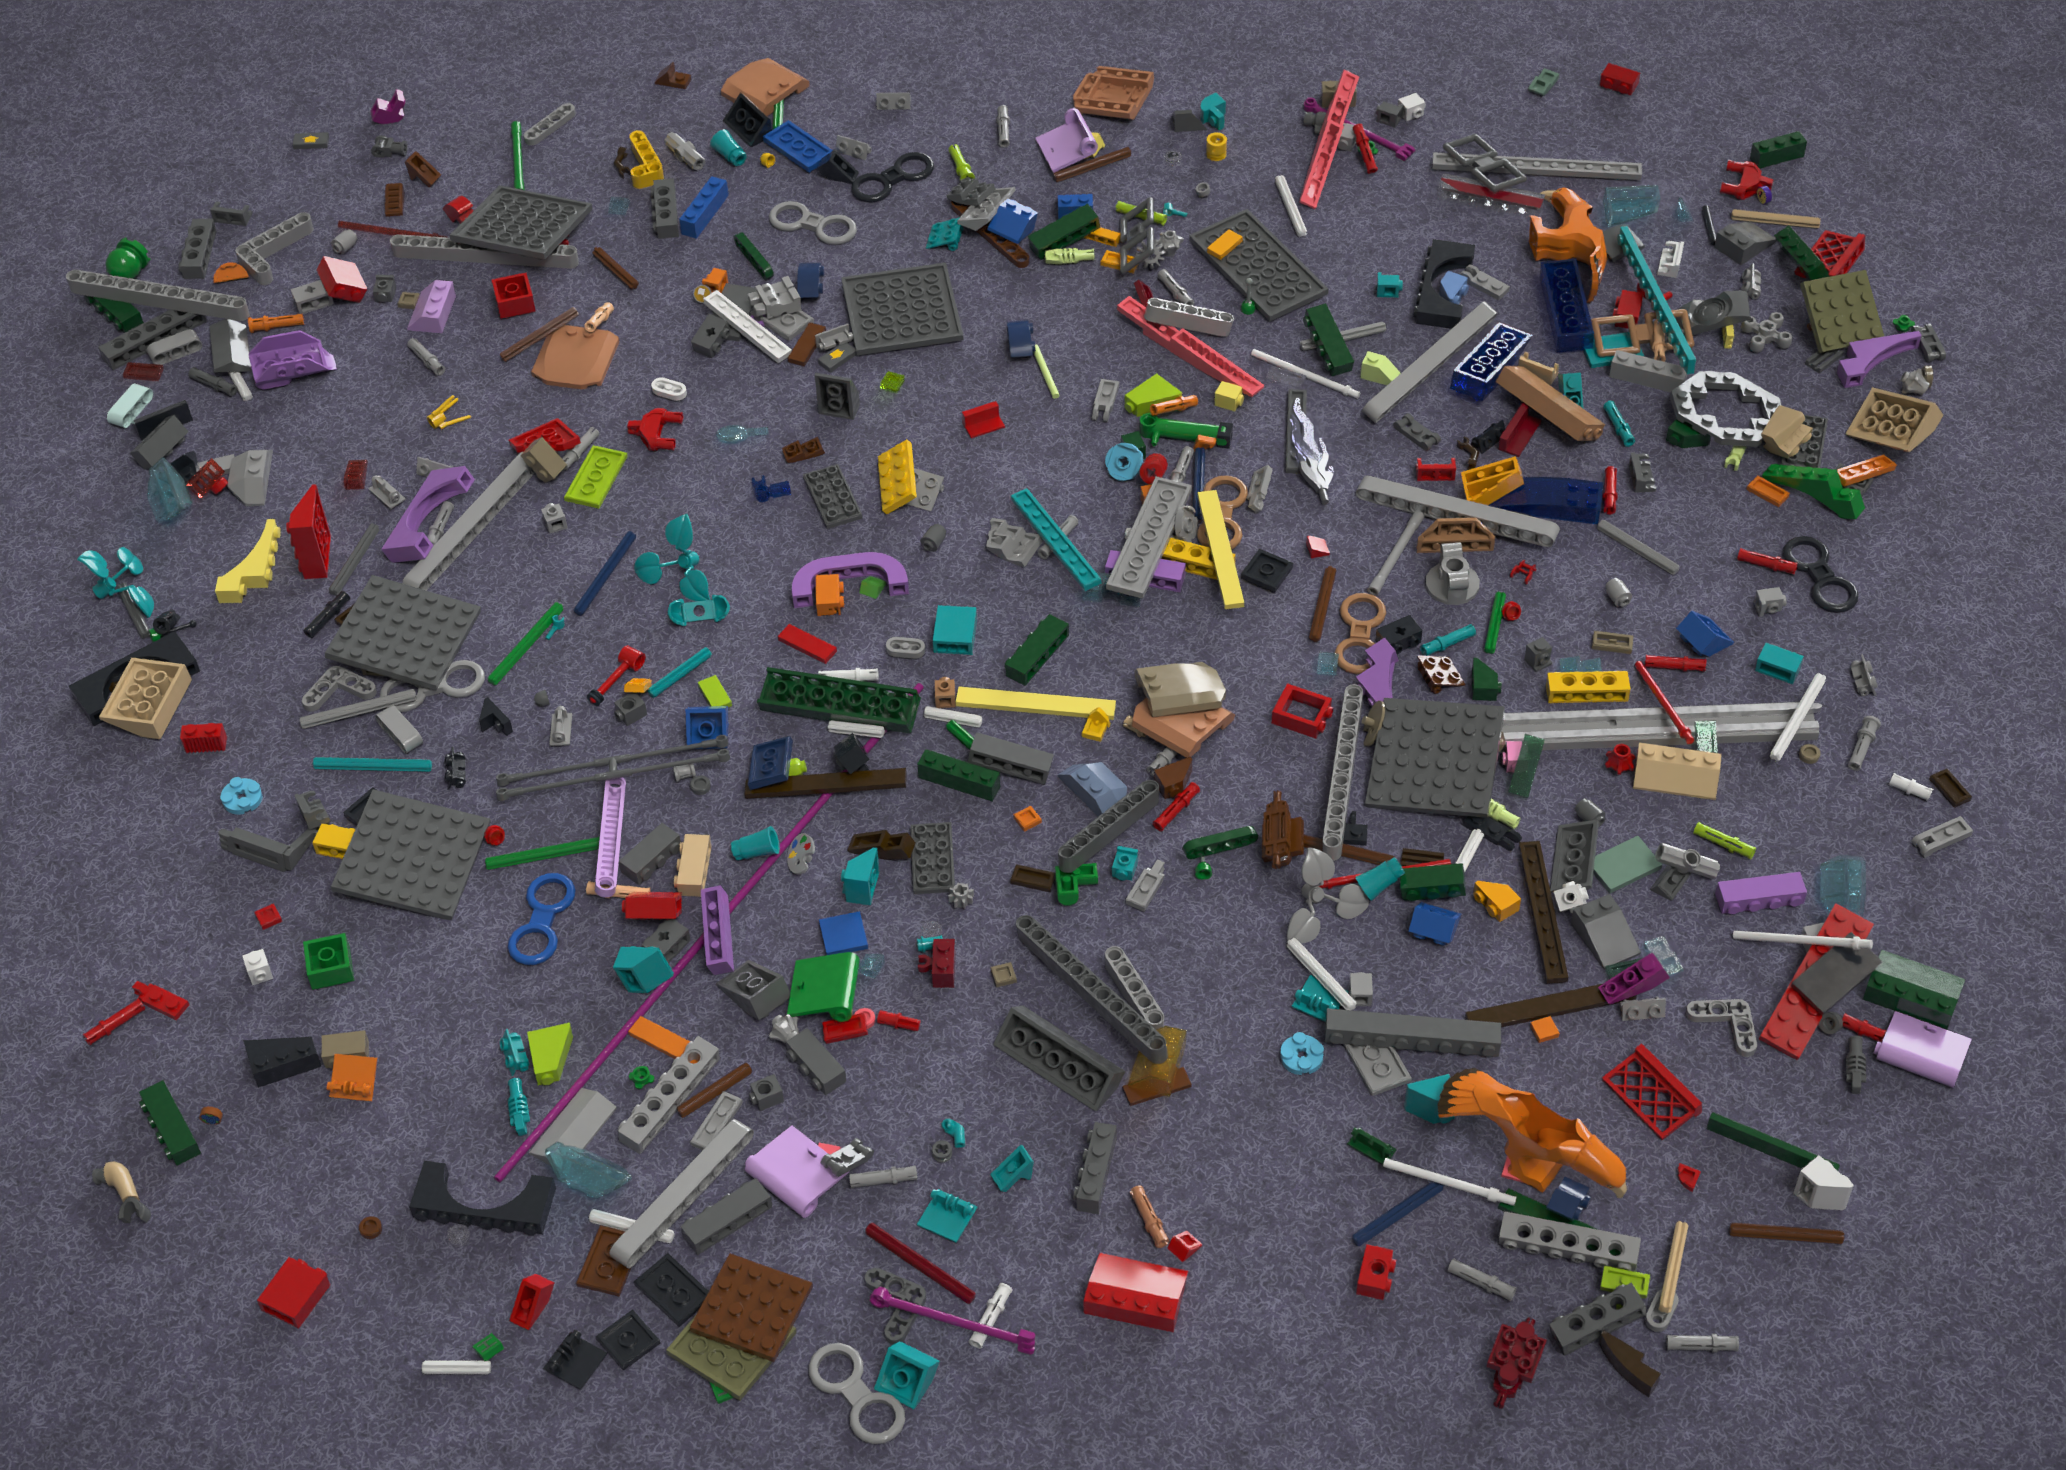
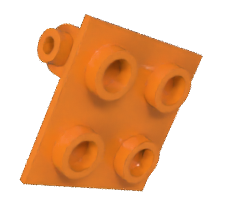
(353, 1077)

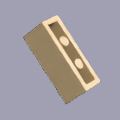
(693, 864)

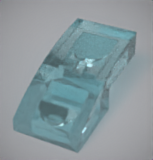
(1663, 953)

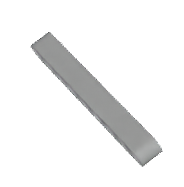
(681, 1193)

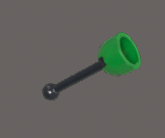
(156, 636)

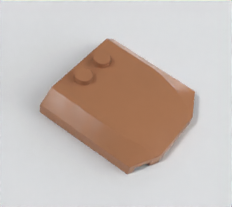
(764, 84)
(1113, 92)
(575, 357)
(1181, 731)

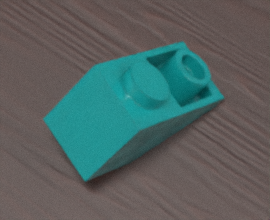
(1571, 386)

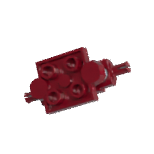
(1514, 1359)

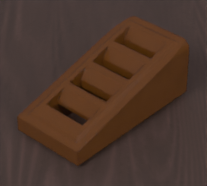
(393, 199)

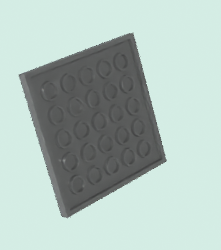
(521, 222)
(902, 308)
(403, 632)
(1436, 757)
(411, 855)

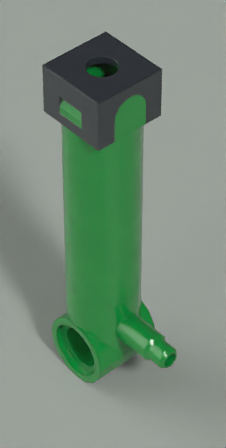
(1156, 427)

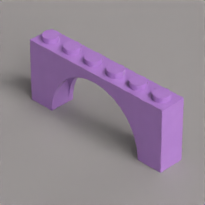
(440, 485)

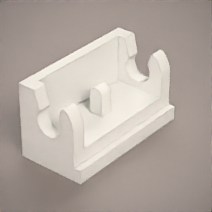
(1671, 259)

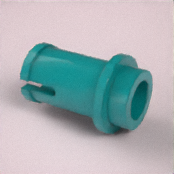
(926, 943)

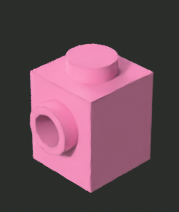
(1511, 754)

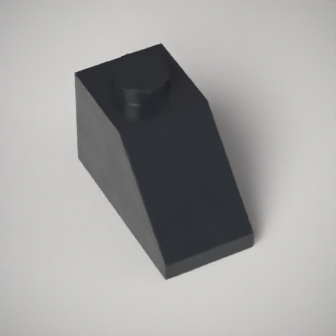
(837, 168)

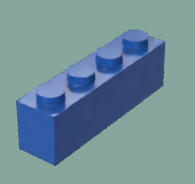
(703, 207)

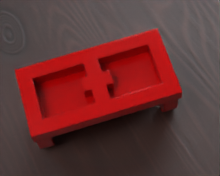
(1436, 472)

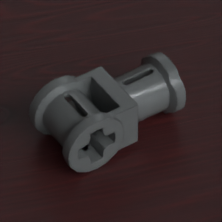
(388, 147)

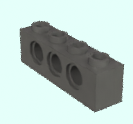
(665, 208)
(197, 249)
(1591, 1330)

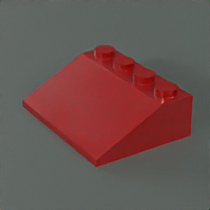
(310, 535)
(1135, 1292)

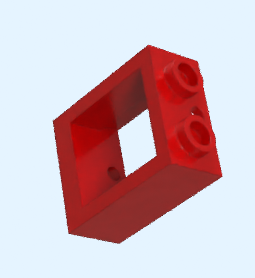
(1298, 724)

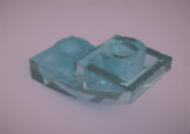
(1573, 664)

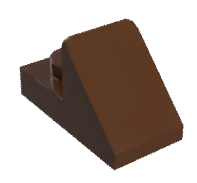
(670, 78)
(420, 168)

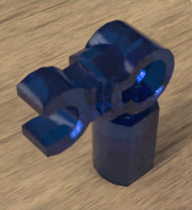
(775, 490)

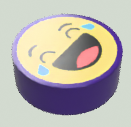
(1764, 194)

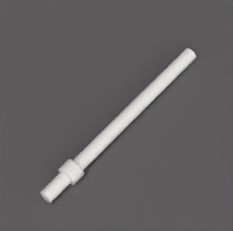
(1491, 1194)

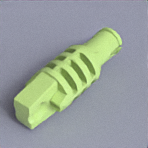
(1068, 255)
(1499, 813)

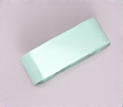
(129, 405)

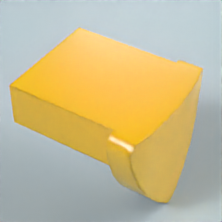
(1096, 725)

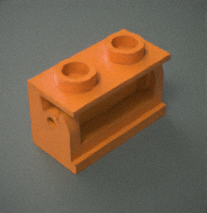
(828, 594)

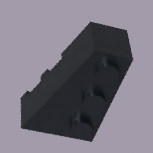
(281, 1058)

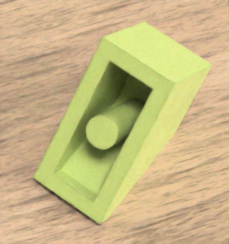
(1378, 369)

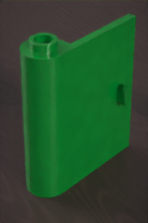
(824, 986)

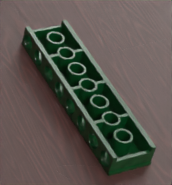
(839, 700)

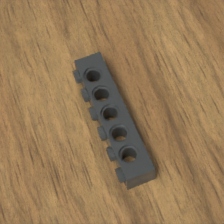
(135, 342)

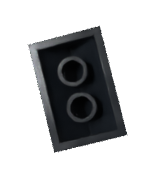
(748, 121)
(147, 423)

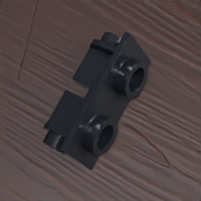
(1489, 437)
(452, 775)

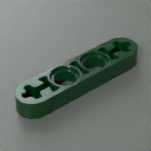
(753, 256)
(1220, 842)

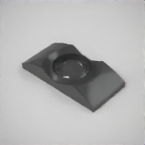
(1716, 312)

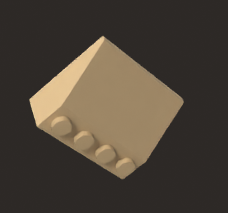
(1894, 420)
(146, 697)

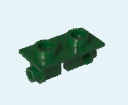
(1370, 1145)

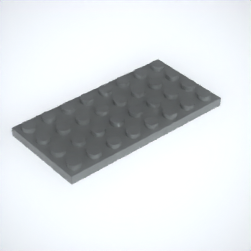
(1278, 276)

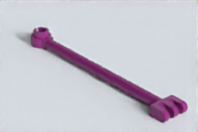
(1402, 153)
(1025, 1339)

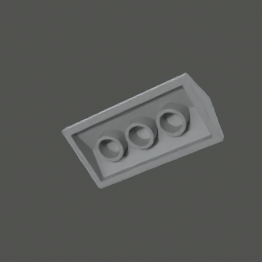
(979, 215)
(576, 1123)

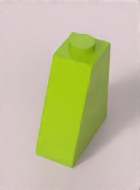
(1150, 392)
(549, 1051)

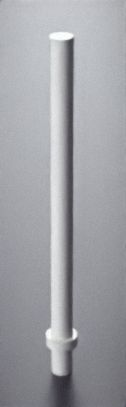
(1346, 390)
(1856, 942)

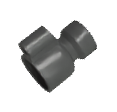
(1317, 120)

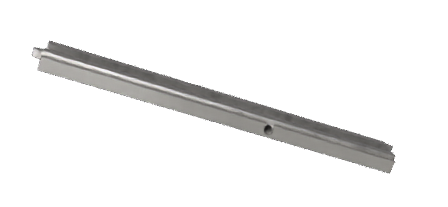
(1653, 726)

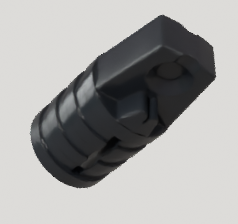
(167, 620)

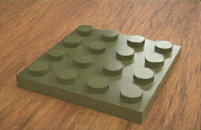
(1841, 310)
(719, 1363)

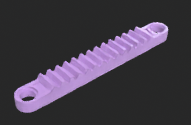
(610, 837)

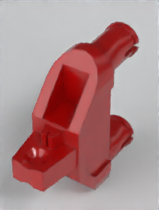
(1750, 180)
(651, 428)

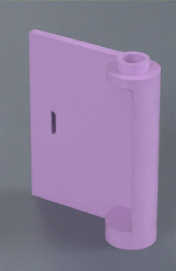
(1069, 142)
(1923, 1049)
(793, 1171)

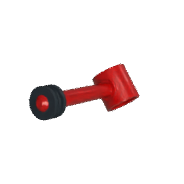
(629, 659)

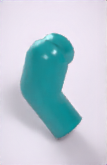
(955, 1130)

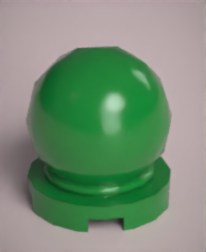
(127, 259)

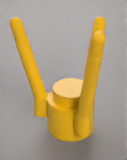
(437, 417)

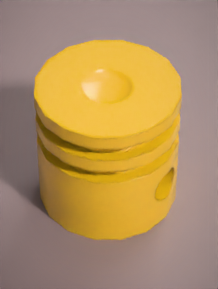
(1216, 148)

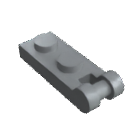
(1942, 836)

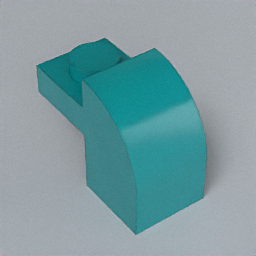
(1213, 111)

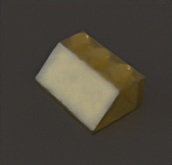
(1160, 1077)

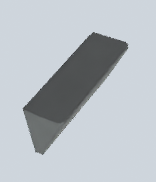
(1669, 882)

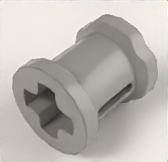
(684, 771)

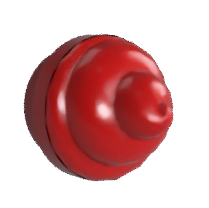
(1511, 611)
(494, 835)

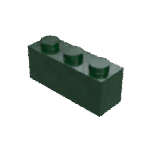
(1778, 149)
(1433, 882)

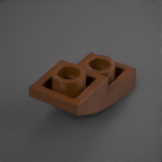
(797, 452)

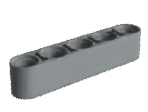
(1188, 317)
(1118, 965)

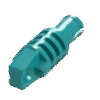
(518, 1106)

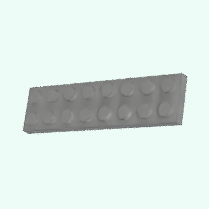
(1148, 537)

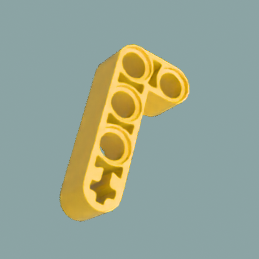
(650, 165)

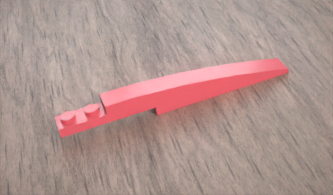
(1328, 139)
(1190, 349)

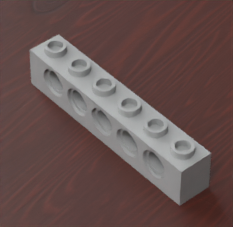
(639, 1137)
(1560, 1232)

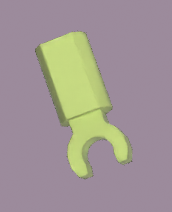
(1735, 456)

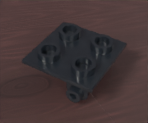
(575, 1360)

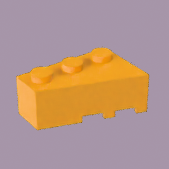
(1492, 481)

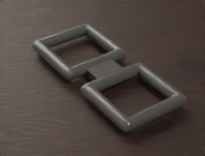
(1484, 163)
(1136, 235)

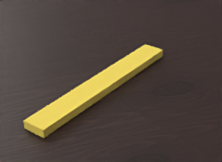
(1220, 549)
(1032, 702)

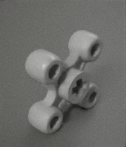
(1767, 332)

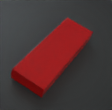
(807, 643)

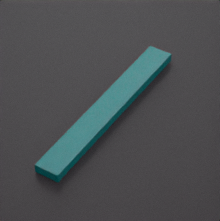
(1056, 539)

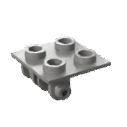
(927, 489)

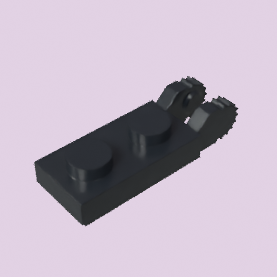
(1493, 831)

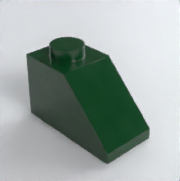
(1685, 437)
(1484, 682)

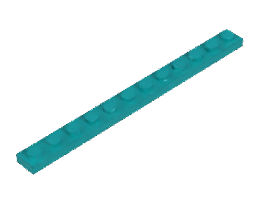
(1658, 303)

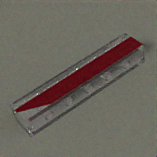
(1476, 194)

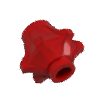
(1620, 759)

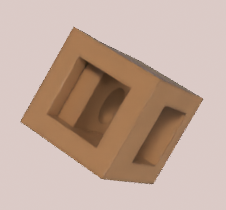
(945, 689)

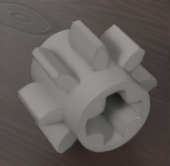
(961, 895)

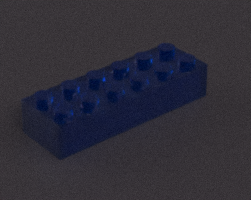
(1566, 305)

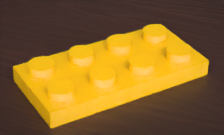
(897, 476)

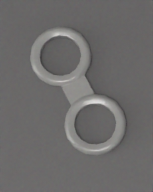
(813, 222)
(443, 687)
(856, 1393)

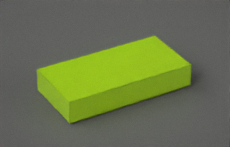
(714, 692)

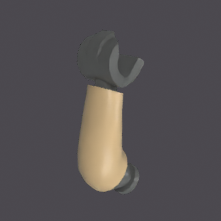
(117, 1175)

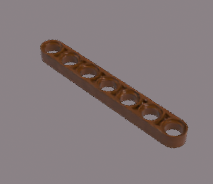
(1013, 257)

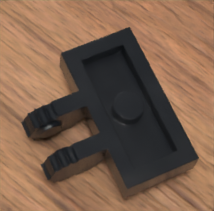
(1355, 833)

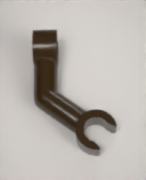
(617, 162)
(1469, 448)

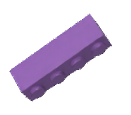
(1167, 576)
(1761, 893)
(717, 930)

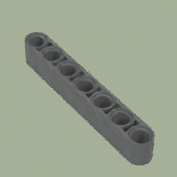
(1108, 826)

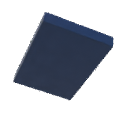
(770, 762)

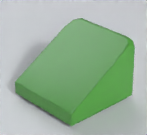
(872, 586)

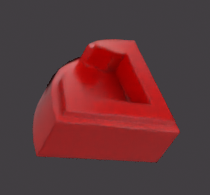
(1688, 1176)

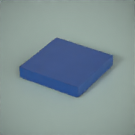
(843, 933)

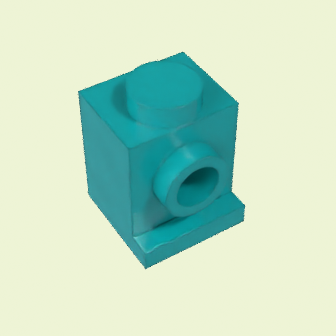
(1388, 285)
(1125, 863)

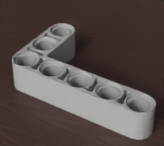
(253, 252)

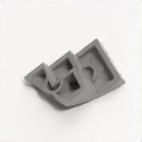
(1012, 542)

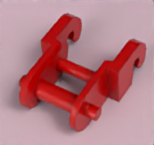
(1517, 569)

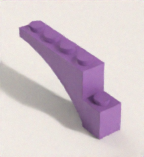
(1868, 353)
(1378, 678)

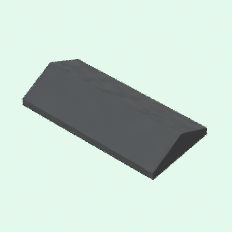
(229, 346)
(1575, 854)

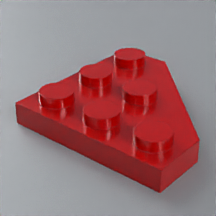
(555, 434)

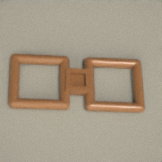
(1638, 333)

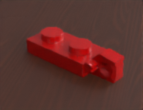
(160, 999)

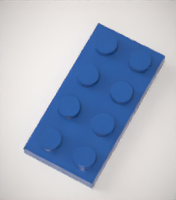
(797, 145)

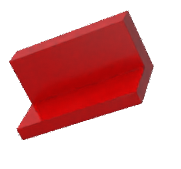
(982, 419)

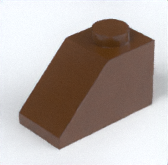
(1173, 777)

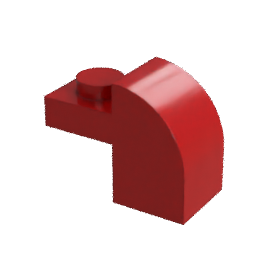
(458, 209)

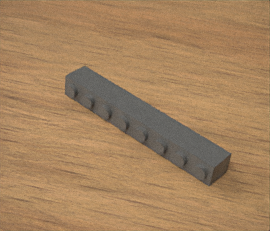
(1413, 1032)

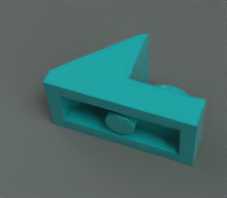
(1013, 1168)

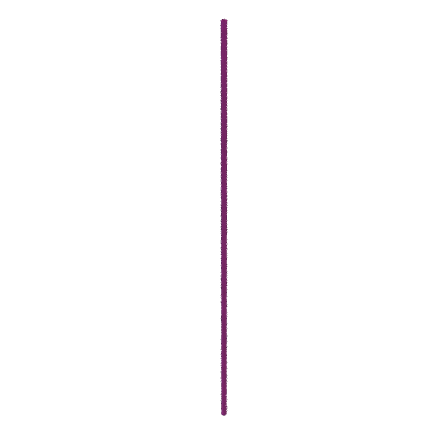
(533, 1137)

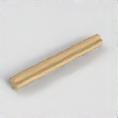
(1773, 218)
(1673, 1267)

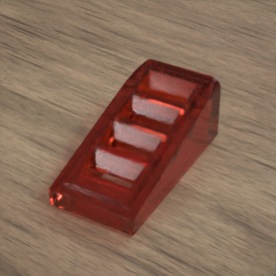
(355, 474)
(192, 482)

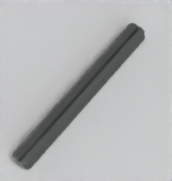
(354, 559)

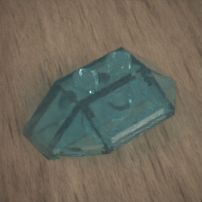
(167, 491)
(1844, 883)
(586, 1170)

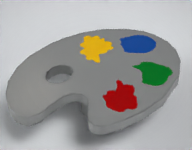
(800, 849)

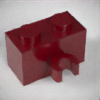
(941, 963)

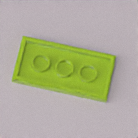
(595, 476)

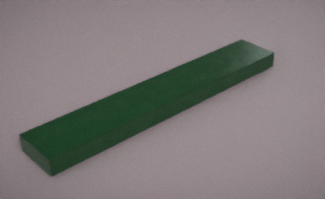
(1762, 1141)
(1530, 1207)

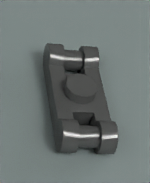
(1929, 342)
(1416, 432)
(847, 1158)

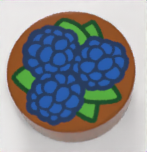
(211, 1115)

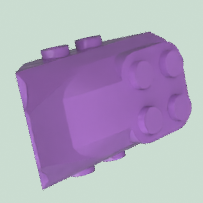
(286, 357)

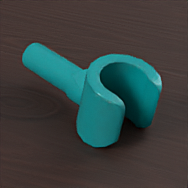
(1169, 211)
(557, 625)

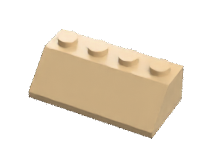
(1677, 771)

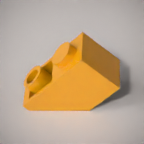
(1497, 898)

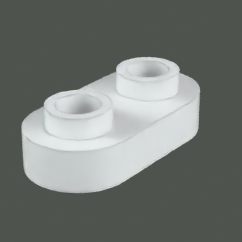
(669, 389)

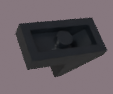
(187, 465)
(493, 716)

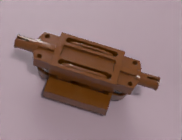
(1281, 834)

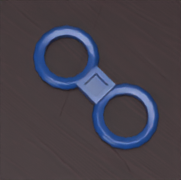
(541, 919)

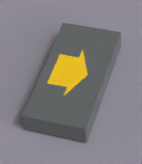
(310, 140)
(837, 357)

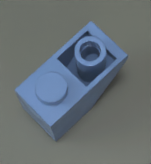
(1453, 287)

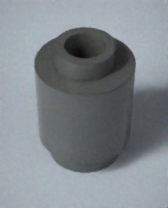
(933, 537)
(1590, 811)

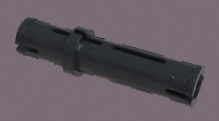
(340, 599)

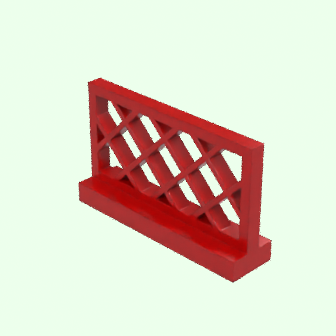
(1844, 261)
(1668, 1083)

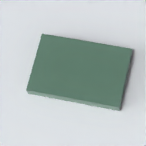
(1625, 864)

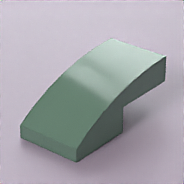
(1544, 82)

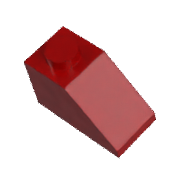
(531, 1300)

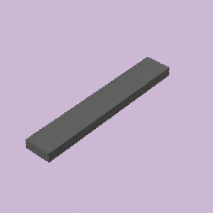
(1291, 462)

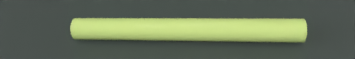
(1047, 376)

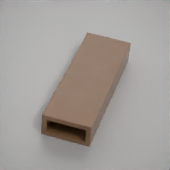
(1550, 403)

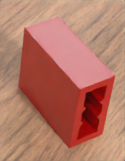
(341, 279)
(652, 905)
(294, 1292)

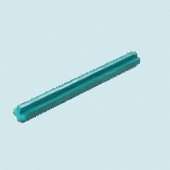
(372, 764)

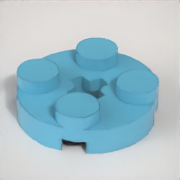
(1134, 459)
(239, 786)
(1298, 1043)

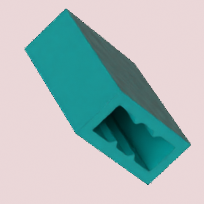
(955, 630)

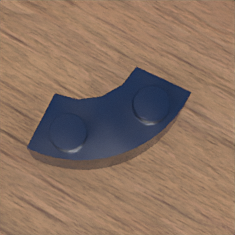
(809, 280)
(1020, 338)
(1569, 1199)

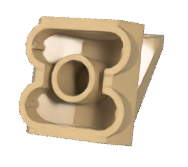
(1786, 432)

